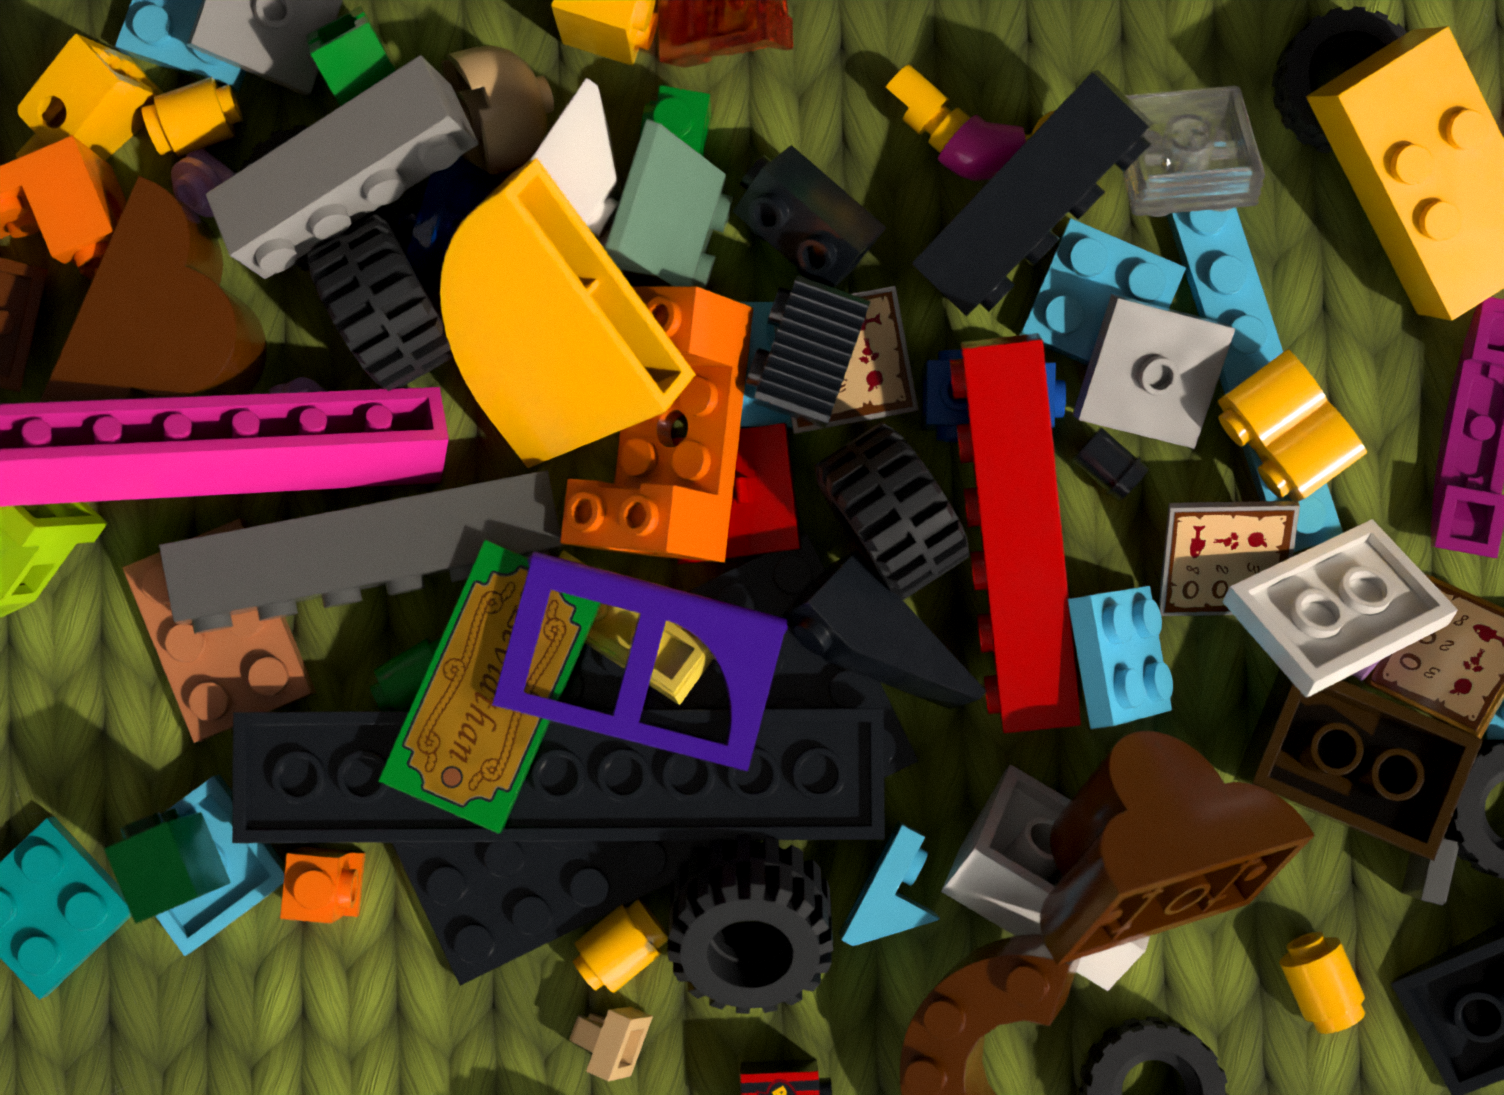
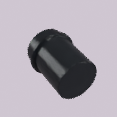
(1110, 464)

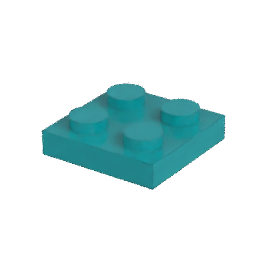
(54, 907)

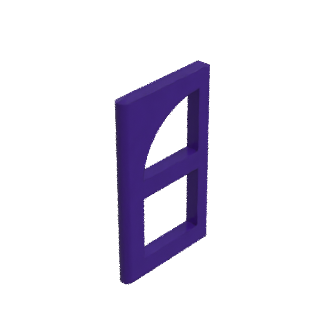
(738, 638)

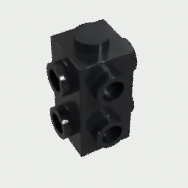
(807, 217)

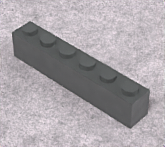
(355, 550)

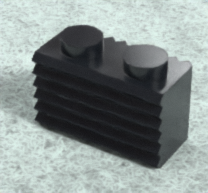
(809, 350)

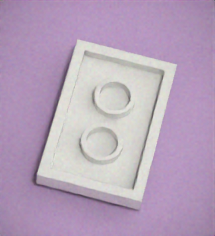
(1339, 607)

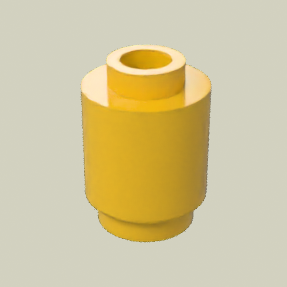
(192, 117)
(619, 946)
(1323, 982)

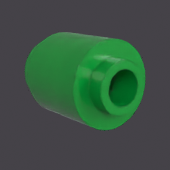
(402, 676)

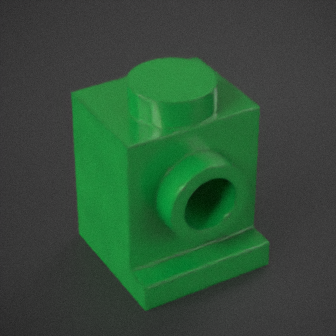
(683, 114)

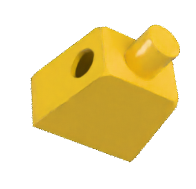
(87, 95)

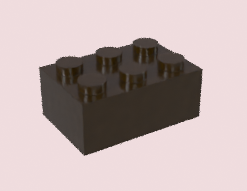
(1361, 763)

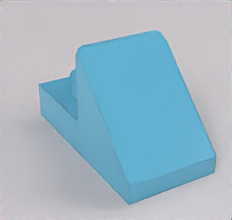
(879, 906)

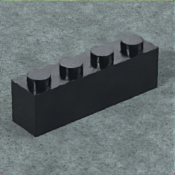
(1033, 192)

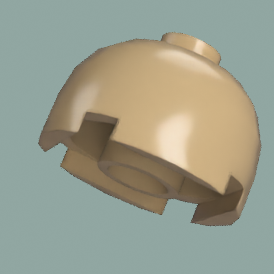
(501, 105)

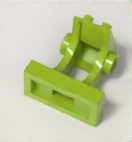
(36, 544)

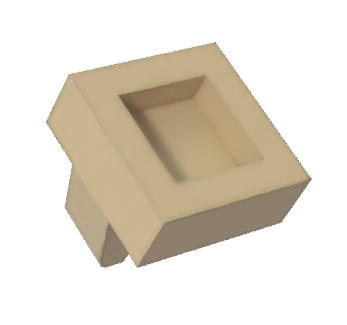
(612, 1040)

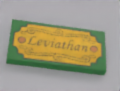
(454, 741)

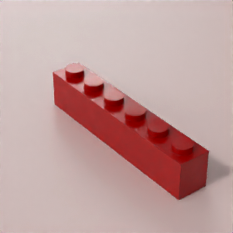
(1019, 532)

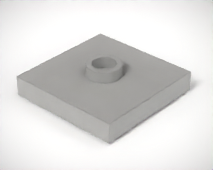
(264, 37)
(1153, 371)

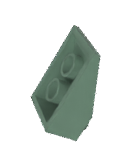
(668, 214)

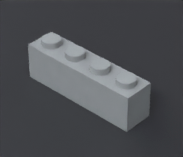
(341, 168)

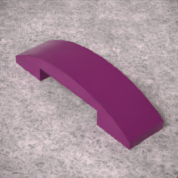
(1471, 450)

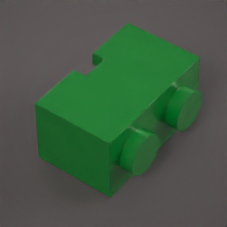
(349, 55)

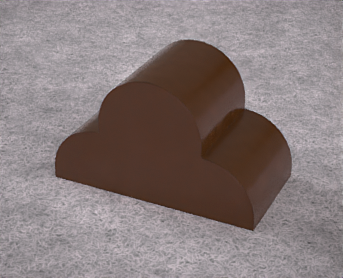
(159, 314)
(1160, 847)

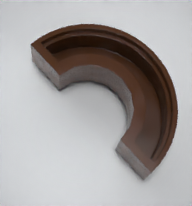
(985, 989)

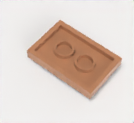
(223, 670)

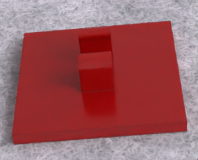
(763, 495)

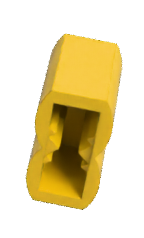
(1290, 428)

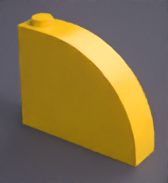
(551, 324)

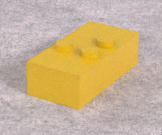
(1423, 167)

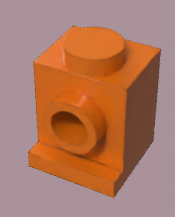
(322, 884)

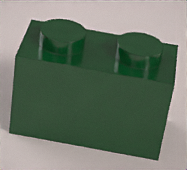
(165, 863)

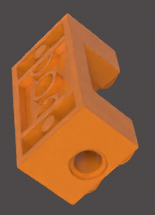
(67, 197)
(666, 495)

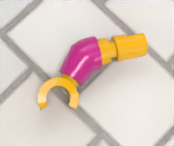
(965, 144)

